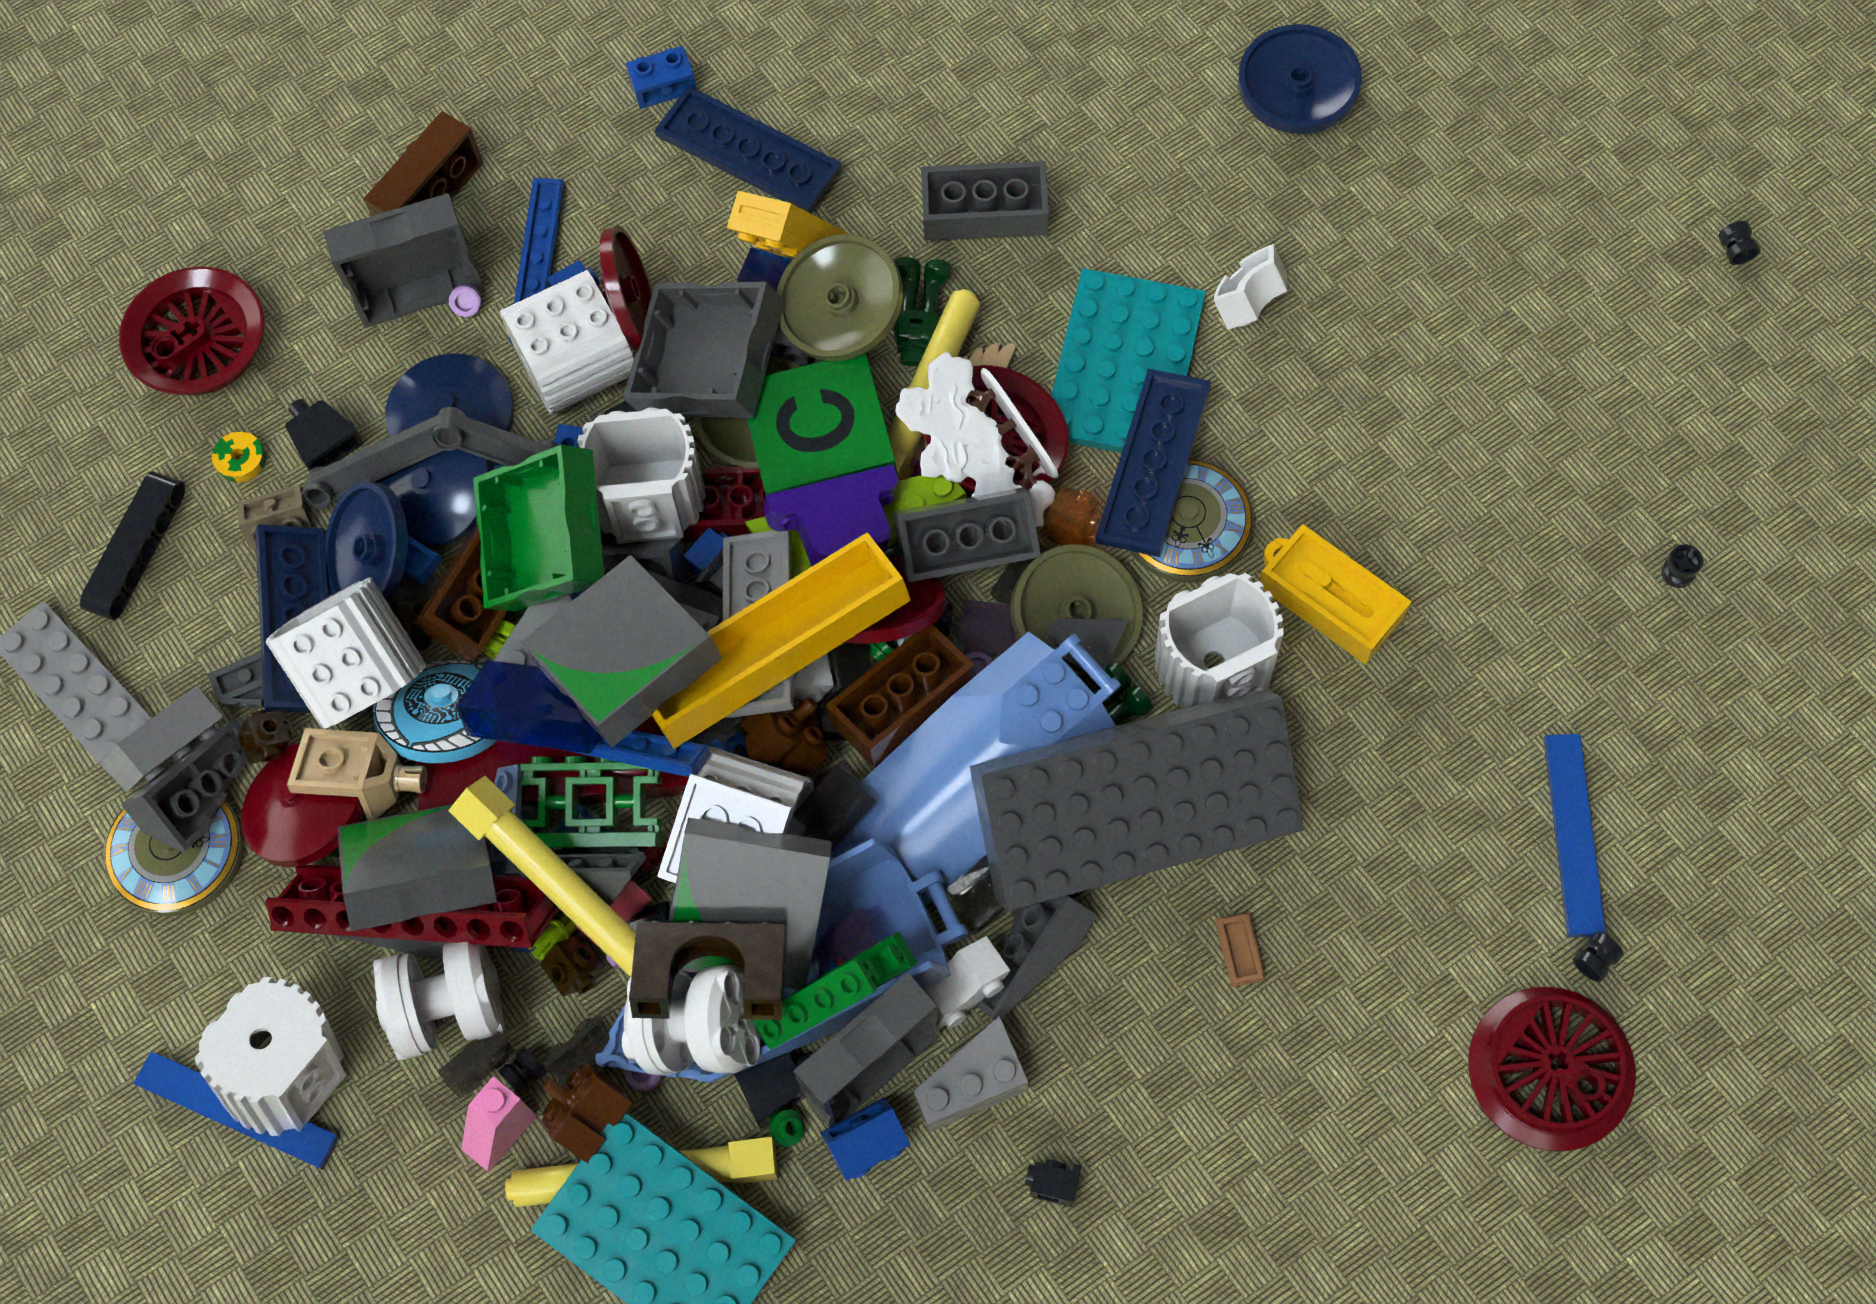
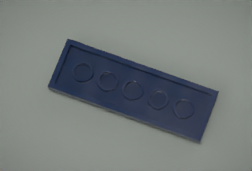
(748, 149)
(1153, 463)
(289, 582)

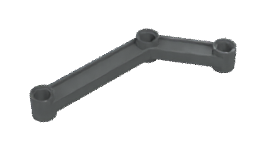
(445, 431)

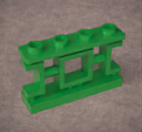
(592, 830)
(838, 989)

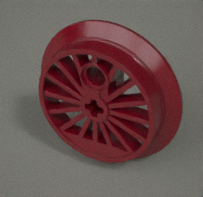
(193, 335)
(1038, 412)
(1505, 1026)

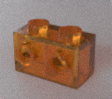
(1073, 518)

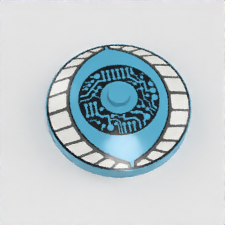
(424, 718)

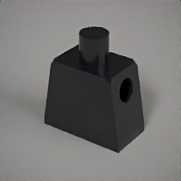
(321, 433)
(771, 1086)

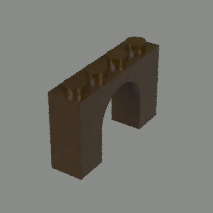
(666, 948)

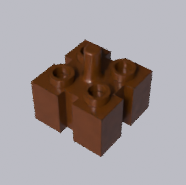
(786, 737)
(583, 1110)

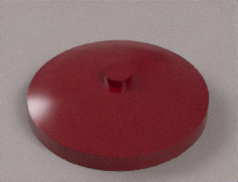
(624, 283)
(923, 610)
(292, 826)

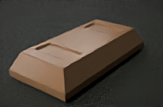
(1240, 949)

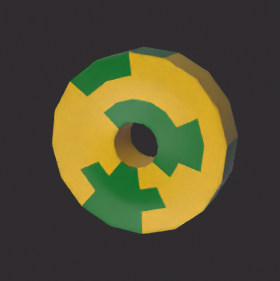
(244, 468)

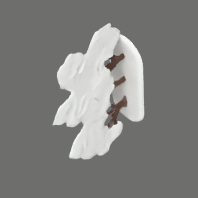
(966, 439)

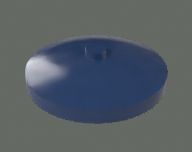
(1299, 78)
(450, 382)
(438, 495)
(366, 539)

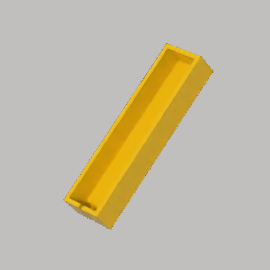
(786, 634)

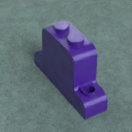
(835, 511)

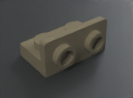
(275, 508)

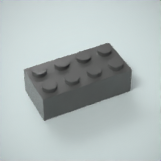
(985, 200)
(966, 534)

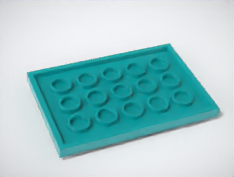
(1111, 341)
(660, 1225)

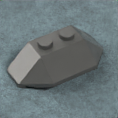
(601, 868)

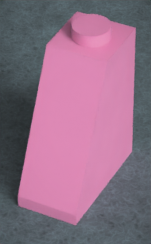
(494, 1123)

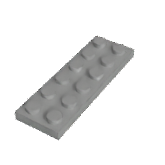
(751, 570)
(71, 681)

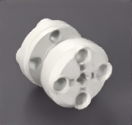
(411, 1004)
(702, 1027)

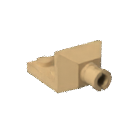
(354, 767)

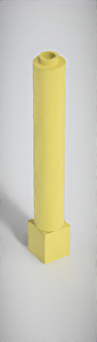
(949, 338)
(488, 814)
(737, 1162)

